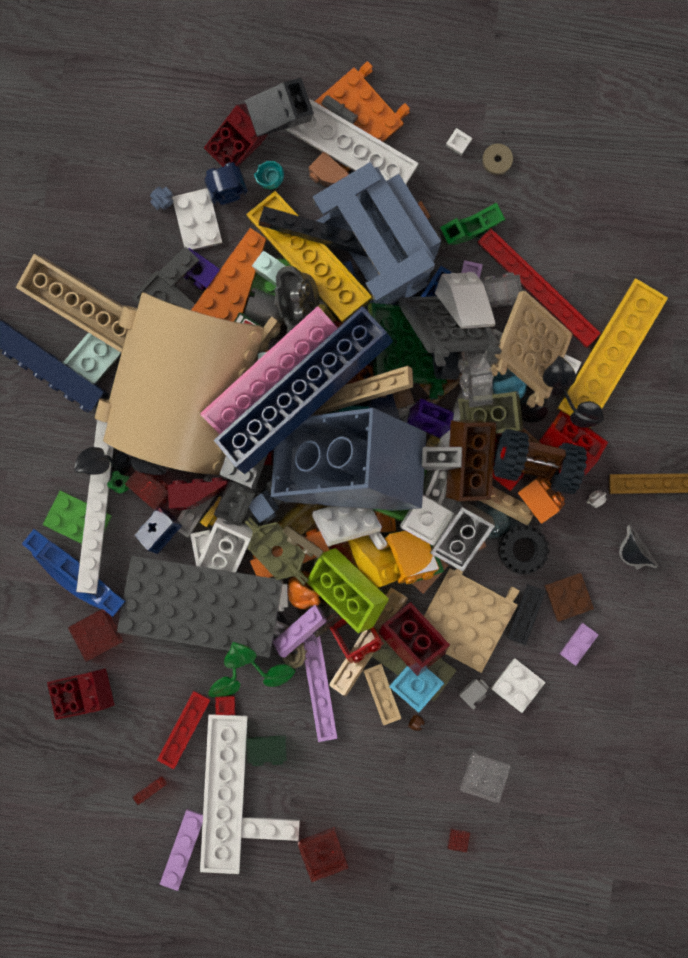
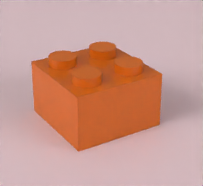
(541, 498)

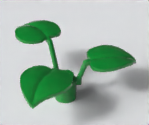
(239, 656)

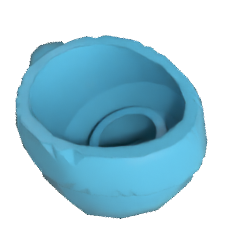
(508, 383)

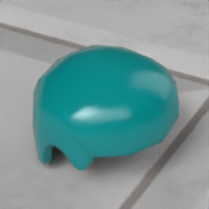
(269, 175)

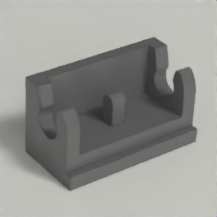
(234, 503)

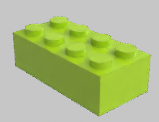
(347, 590)

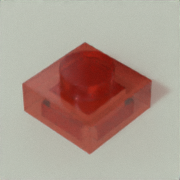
(458, 840)

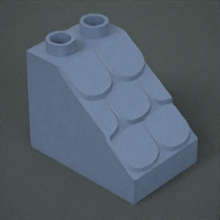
(351, 462)

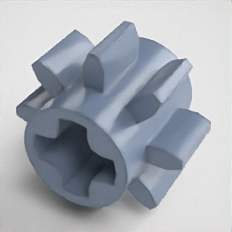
(161, 198)

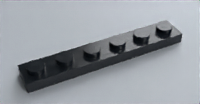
(310, 230)

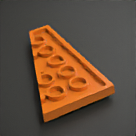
(232, 284)

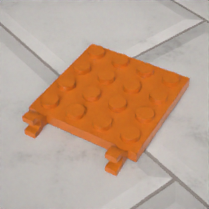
(372, 111)

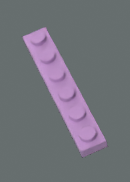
(319, 689)

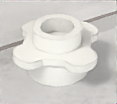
(597, 498)

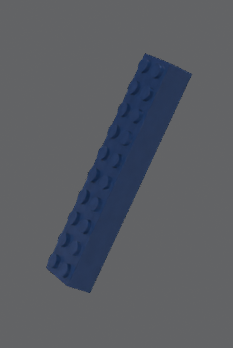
(303, 390)

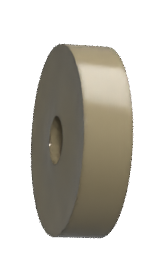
(503, 153)

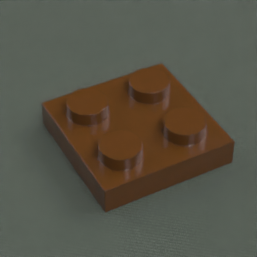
(568, 597)

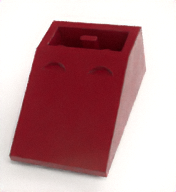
(234, 138)
(191, 495)
(80, 694)

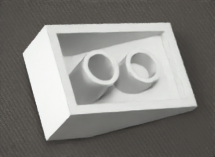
(465, 300)
(225, 546)

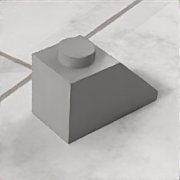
(441, 458)

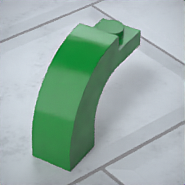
(465, 229)

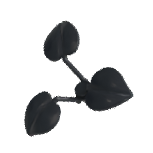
(558, 376)
(93, 462)

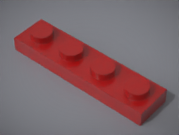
(183, 729)

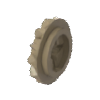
(298, 659)

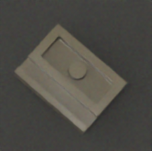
(296, 538)

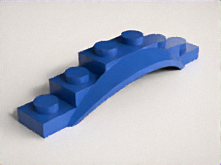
(65, 571)

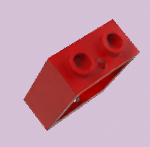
(359, 654)

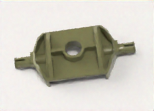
(261, 546)

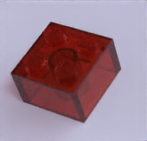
(149, 489)
(95, 634)
(323, 854)

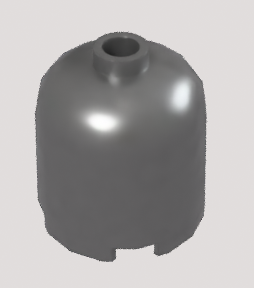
(262, 308)

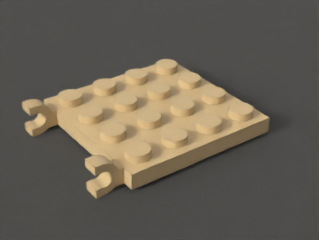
(531, 345)
(470, 617)

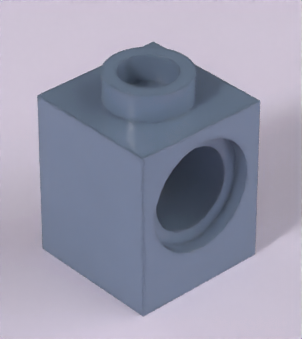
(263, 507)

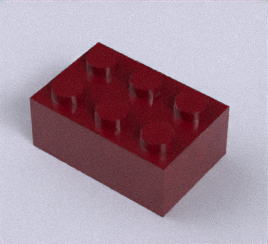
(414, 639)

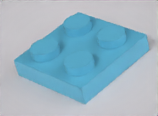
(414, 689)

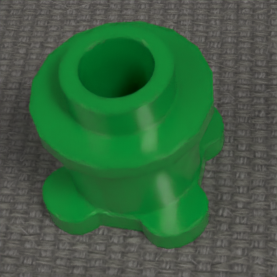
(112, 484)

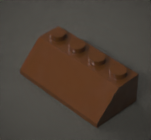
(475, 476)

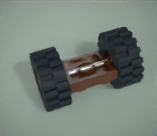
(561, 465)

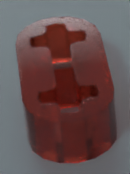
(149, 790)

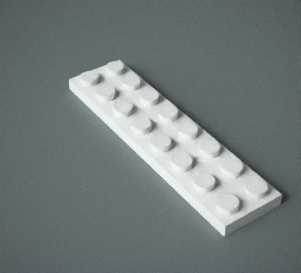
(351, 144)
(223, 794)

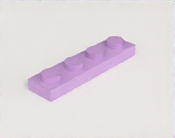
(182, 850)

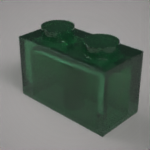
(266, 749)

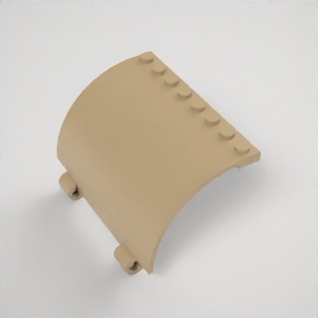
(167, 376)

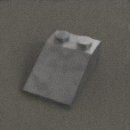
(463, 535)

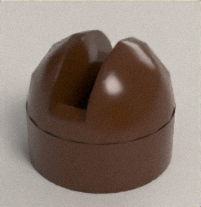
(416, 722)

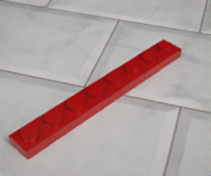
(539, 288)

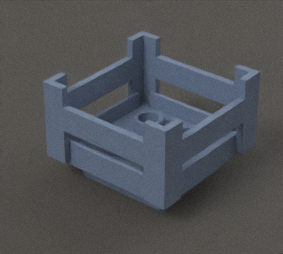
(388, 227)

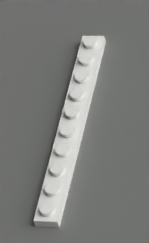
(95, 521)

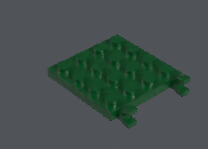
(405, 348)

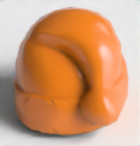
(302, 595)

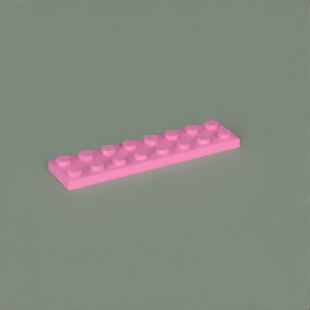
(269, 370)

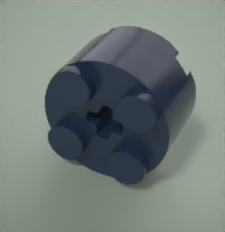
(225, 184)

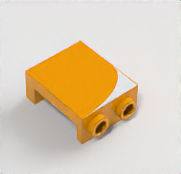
(412, 557)

